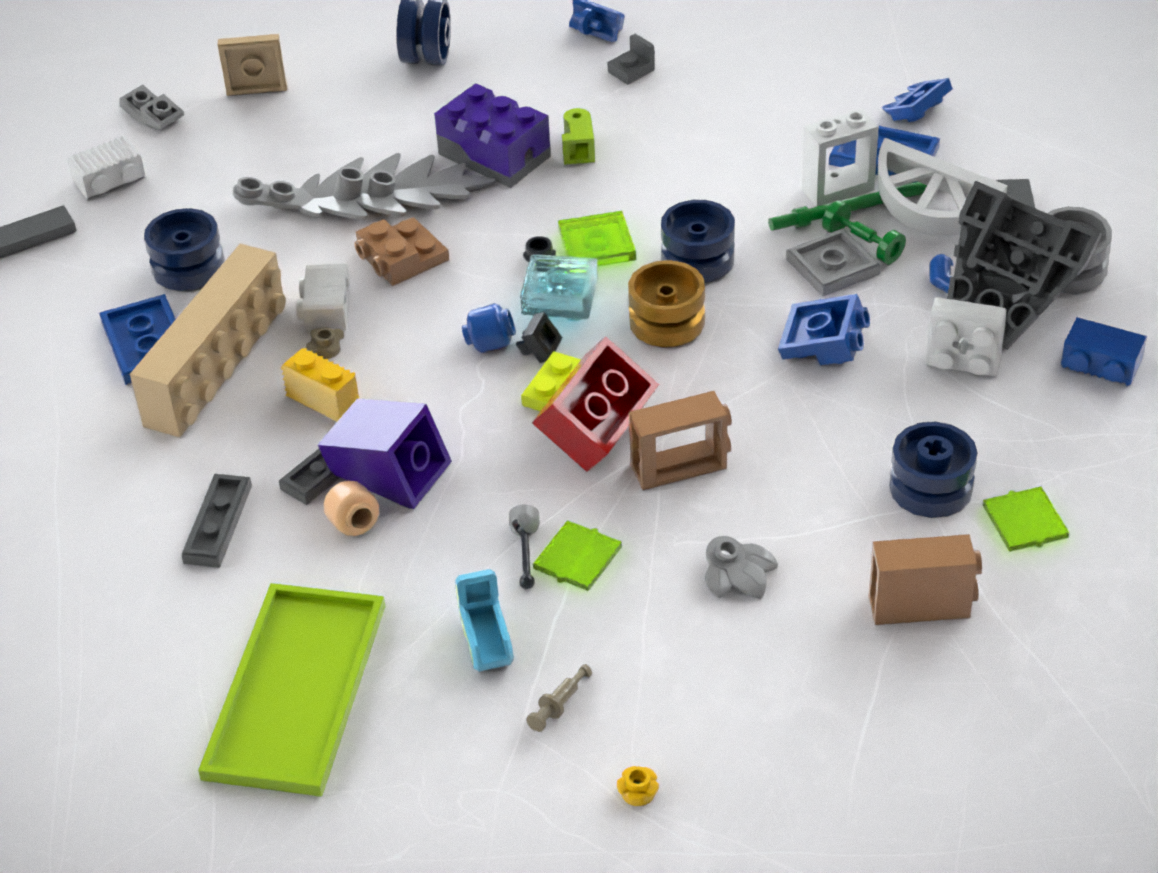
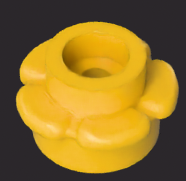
(641, 793)

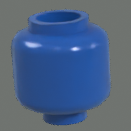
(489, 328)

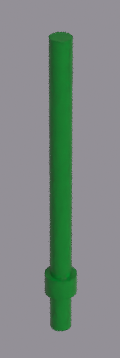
(803, 215)

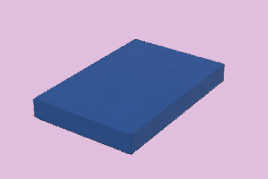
(845, 153)
(135, 330)

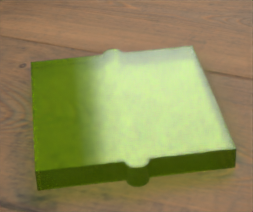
(1025, 518)
(577, 555)

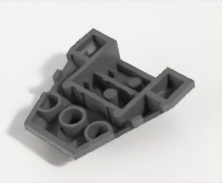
(1016, 257)

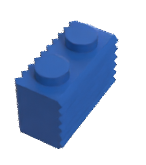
(1103, 351)

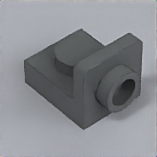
(635, 62)

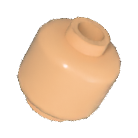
(351, 508)

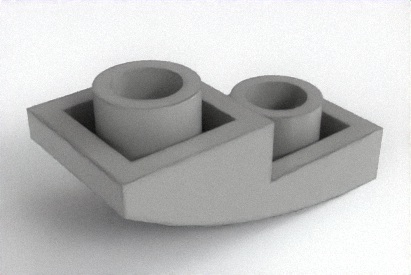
(149, 108)

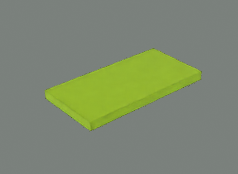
(293, 690)

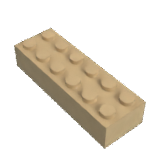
(208, 340)

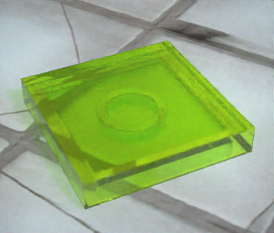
(598, 237)

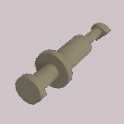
(552, 704)

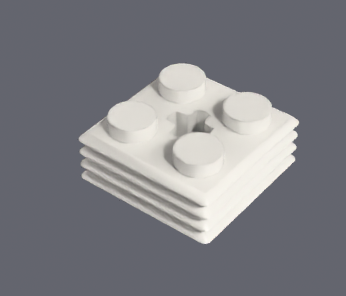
(965, 336)

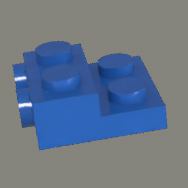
(825, 329)

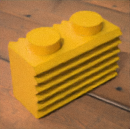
(319, 384)

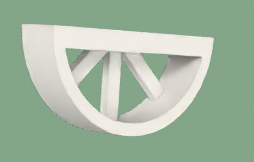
(937, 174)

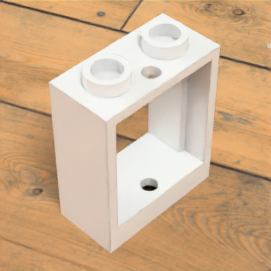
(846, 181)

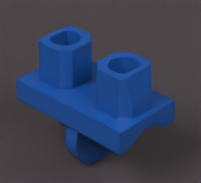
(596, 20)

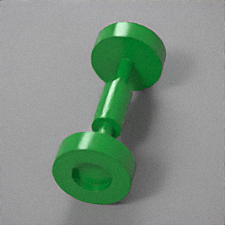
(889, 246)

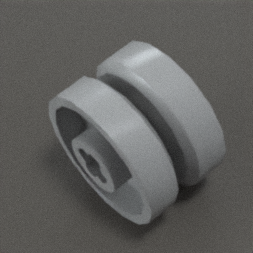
(1098, 265)

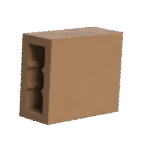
(923, 579)

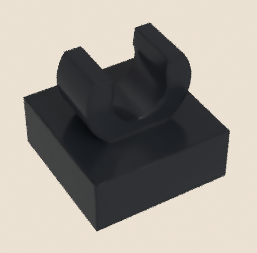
(540, 338)

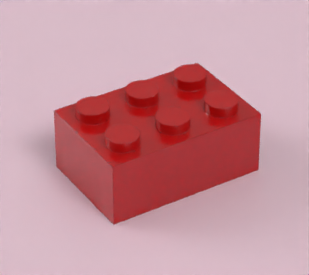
(595, 403)

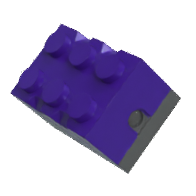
(493, 135)

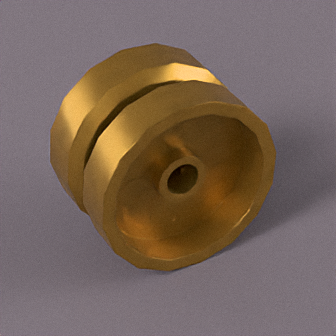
(666, 303)

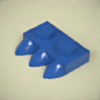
(918, 99)

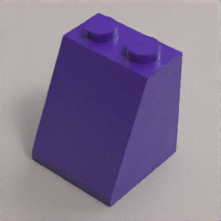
(387, 449)

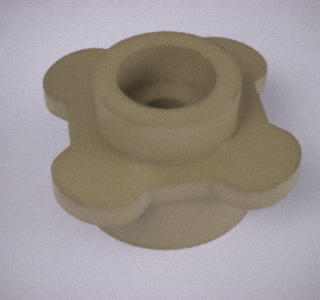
(325, 342)

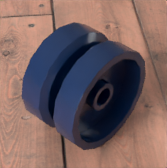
(423, 31)
(700, 236)
(183, 248)
(933, 469)

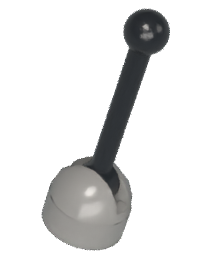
(523, 523)

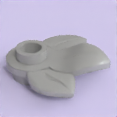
(740, 570)

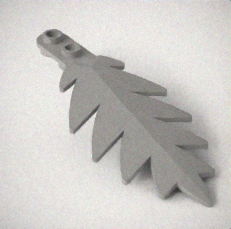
(377, 190)

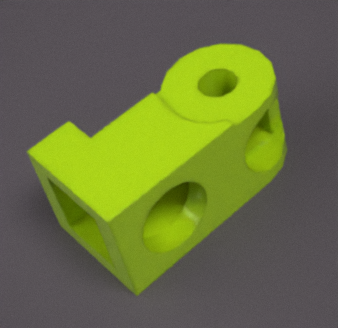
(578, 137)

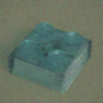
(559, 286)

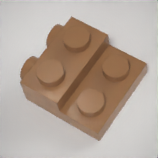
(400, 249)

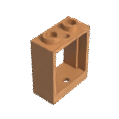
(685, 461)

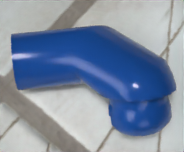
(940, 271)

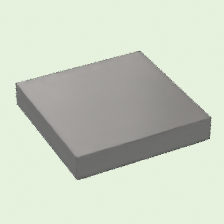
(833, 262)

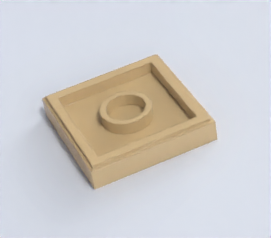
(252, 64)

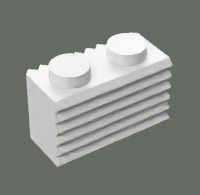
(106, 167)
(324, 297)

